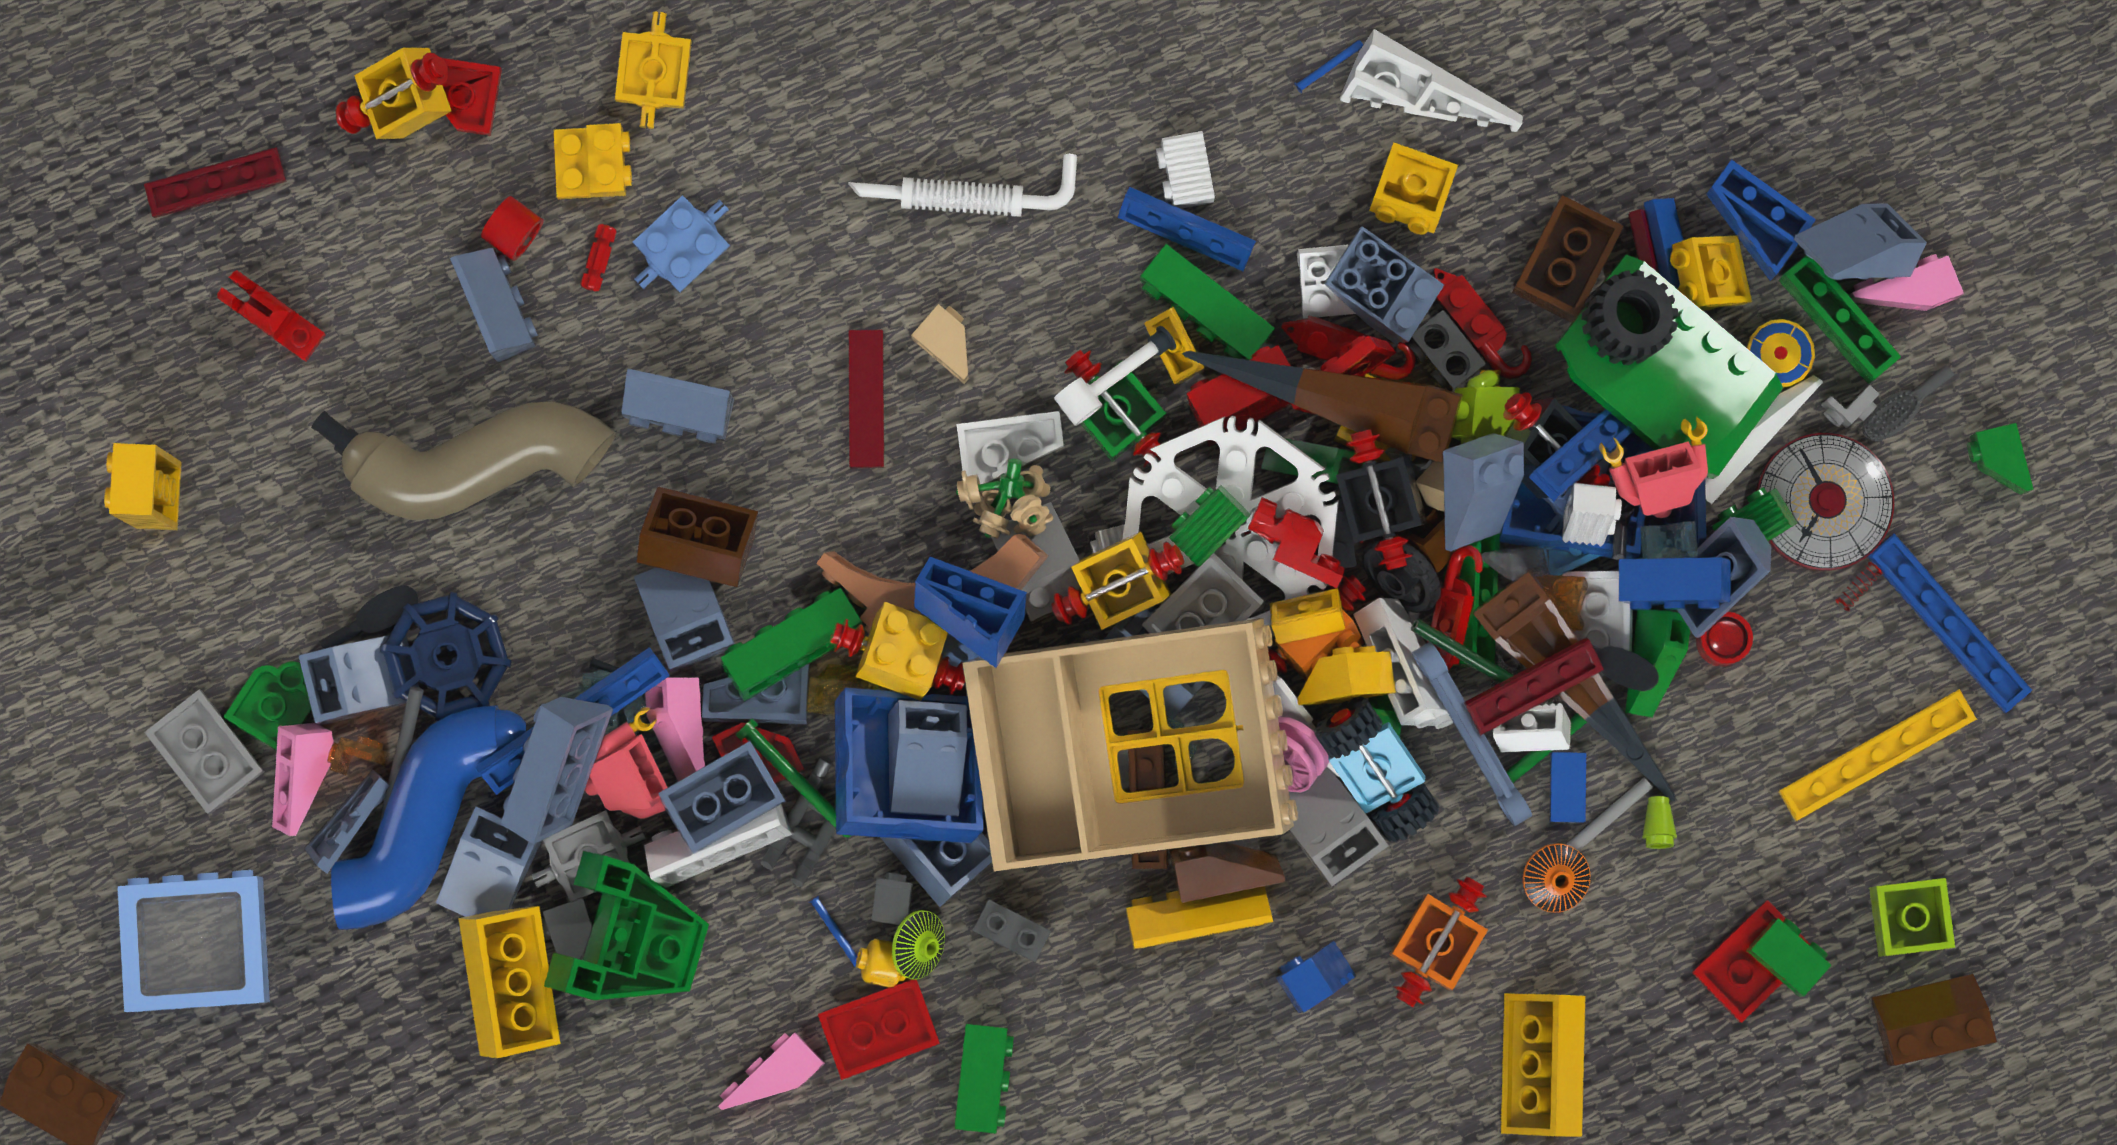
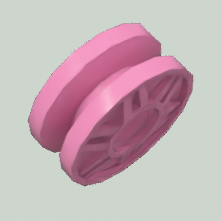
(1303, 754)

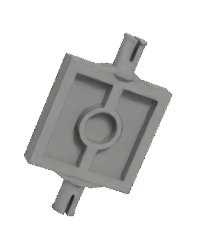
(591, 835)

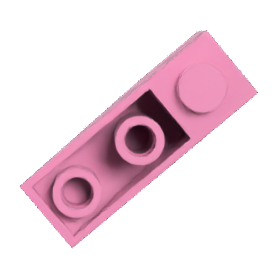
(1927, 288)
(678, 723)
(783, 1071)

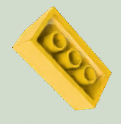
(1175, 921)
(507, 980)
(1543, 1065)

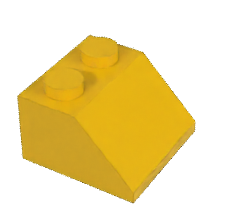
(1349, 676)

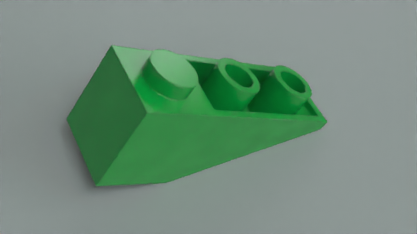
(1332, 459)
(1663, 642)

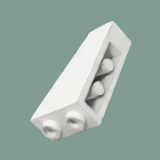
(1388, 628)

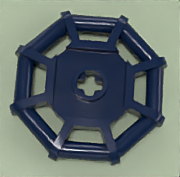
(456, 638)

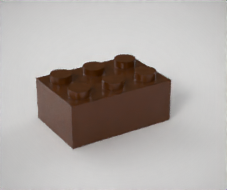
(1567, 259)
(697, 536)

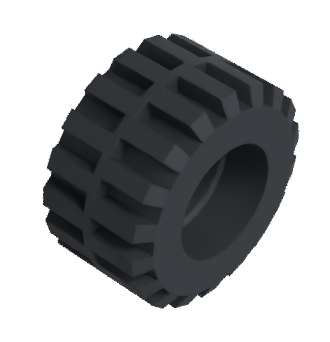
(1650, 302)

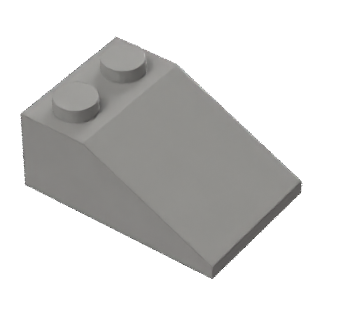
(1054, 574)

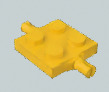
(653, 70)

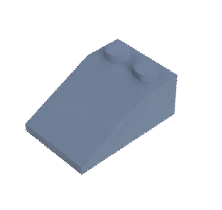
(1480, 487)

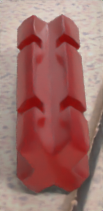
(598, 257)

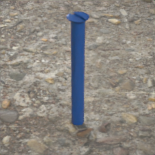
(1328, 66)
(834, 930)

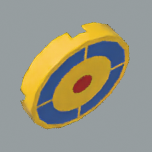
(1784, 349)

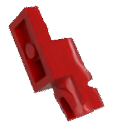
(273, 317)
(1297, 542)

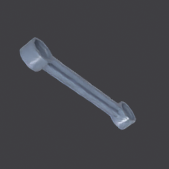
(1506, 793)

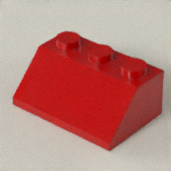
(1235, 398)

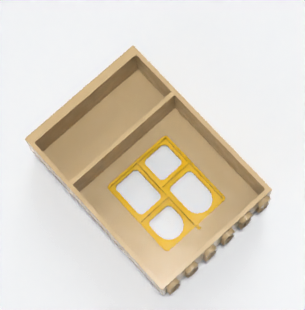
(1053, 749)

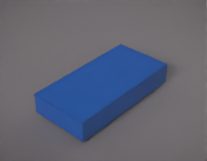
(1567, 787)

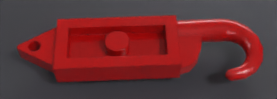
(1478, 323)
(1331, 340)
(1455, 601)

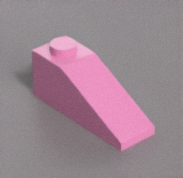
(298, 772)

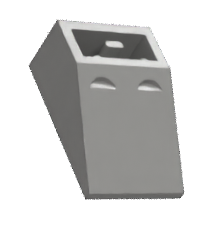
(1334, 829)

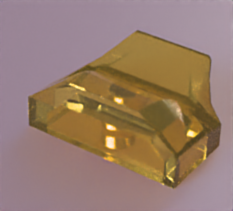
(828, 686)

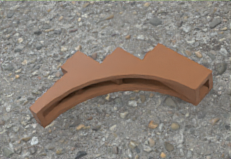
(1010, 565)

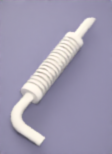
(972, 196)

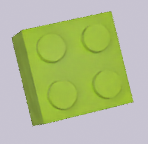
(1912, 917)

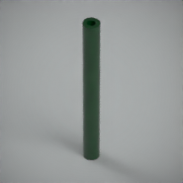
(1460, 651)

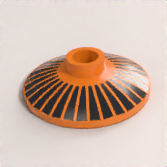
(1545, 867)

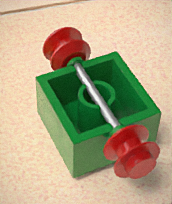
(1125, 413)

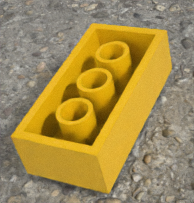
(143, 486)

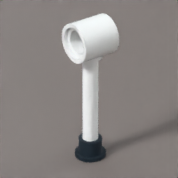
(1081, 400)

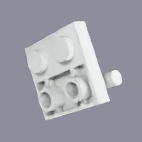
(1315, 268)

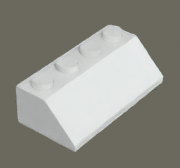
(673, 861)

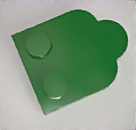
(271, 700)

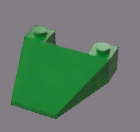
(639, 939)

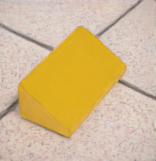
(1178, 366)
(1307, 616)

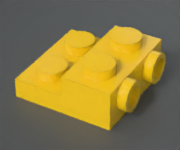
(592, 161)
(1413, 189)
(1711, 271)

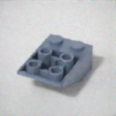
(1864, 244)
(1383, 286)
(684, 616)
(351, 680)
(926, 757)
(486, 867)

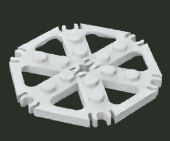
(1236, 476)

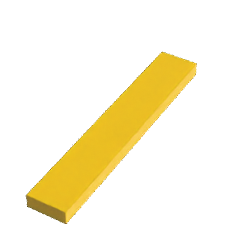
(1877, 755)

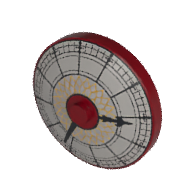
(1836, 497)

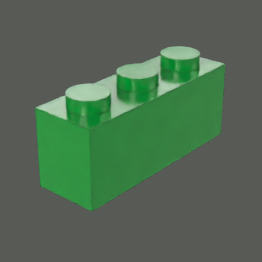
(983, 1079)

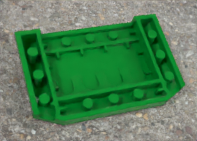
(1693, 376)

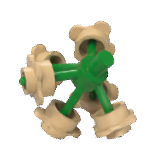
(994, 504)

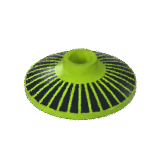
(918, 944)

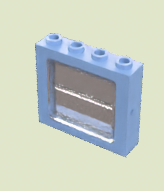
(193, 942)

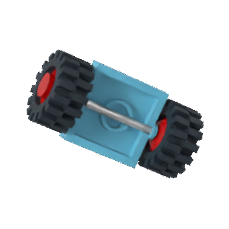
(1377, 769)

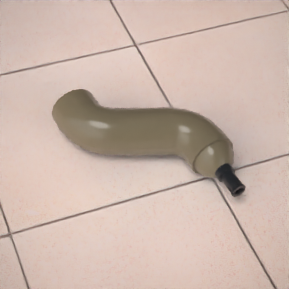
(471, 463)

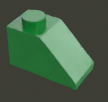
(2001, 457)

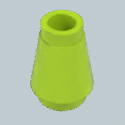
(1659, 824)

